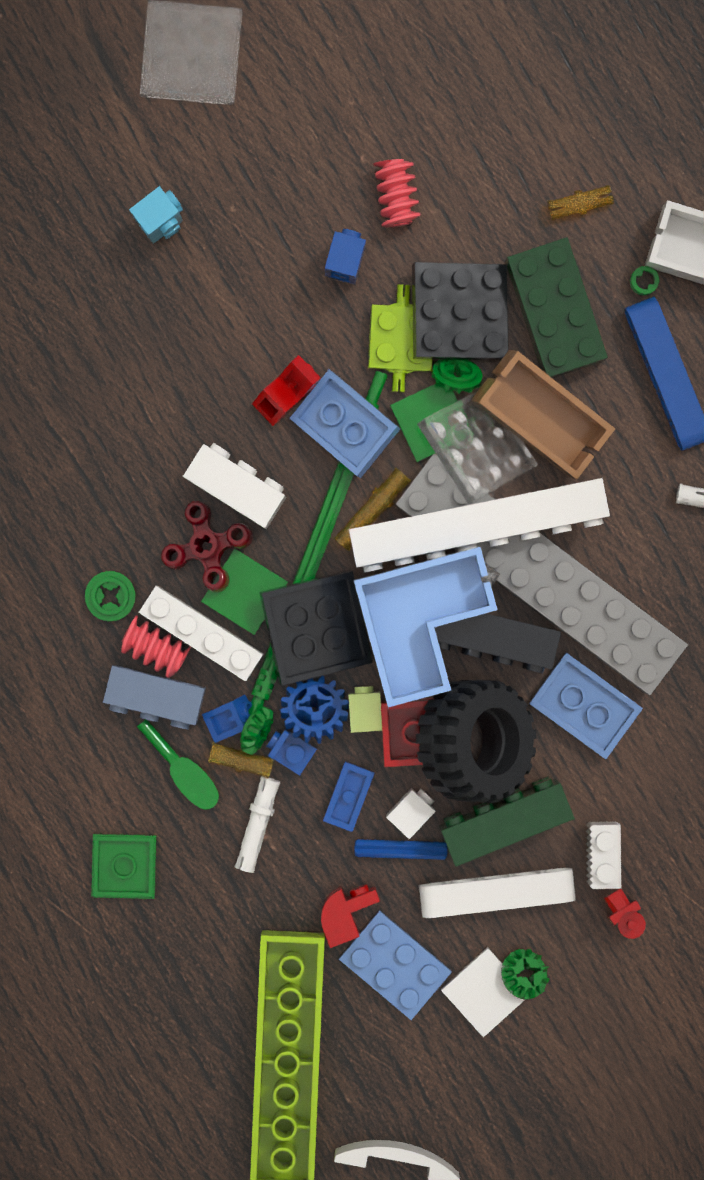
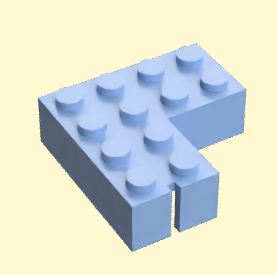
(405, 608)

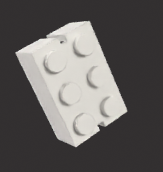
(679, 243)
(235, 484)

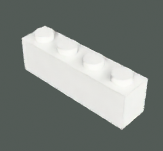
(201, 633)

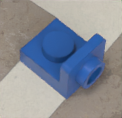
(227, 718)
(290, 751)

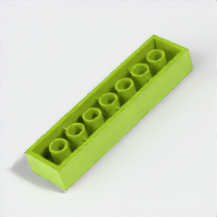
(287, 1055)

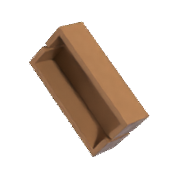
(543, 414)

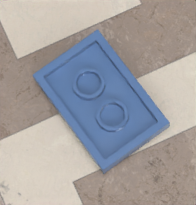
(345, 423)
(585, 705)
(395, 965)

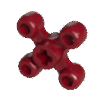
(204, 533)

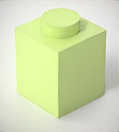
(365, 710)

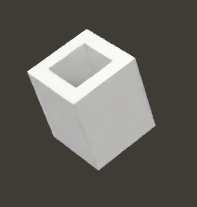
(411, 812)

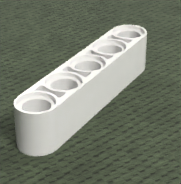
(497, 892)

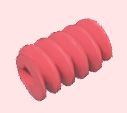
(396, 192)
(154, 648)

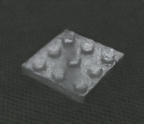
(191, 52)
(475, 448)

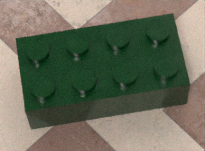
(556, 308)
(506, 821)

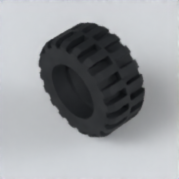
(505, 745)

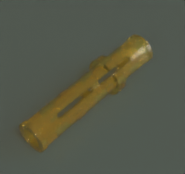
(374, 506)

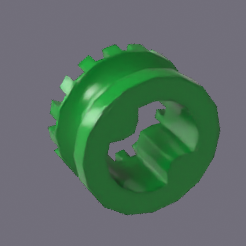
(638, 273)

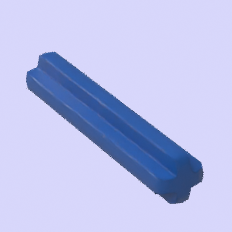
(400, 849)

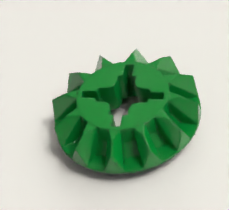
(468, 374)
(110, 611)
(256, 730)
(519, 986)

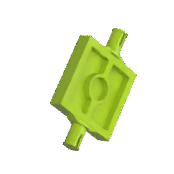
(393, 340)

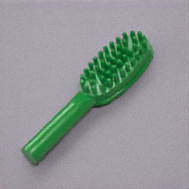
(186, 774)

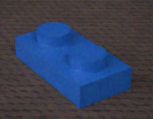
(348, 796)

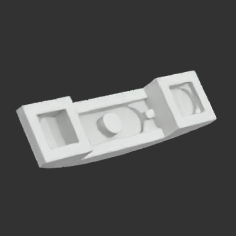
(357, 1154)

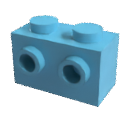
(158, 214)

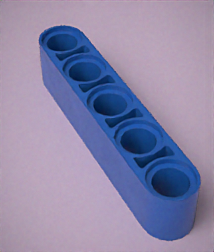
(667, 372)

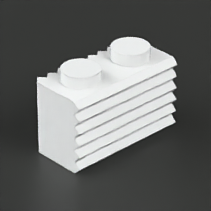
(604, 855)

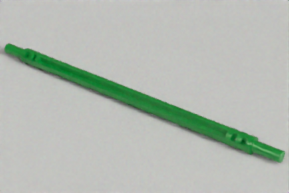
(315, 549)

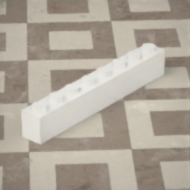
(479, 523)

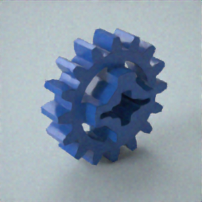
(326, 705)

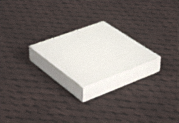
(481, 992)

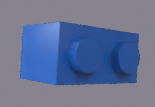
(345, 256)

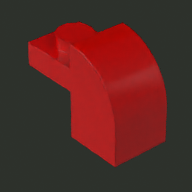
(286, 391)
(337, 913)

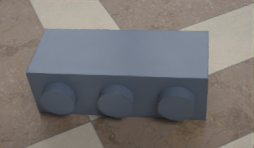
(154, 696)

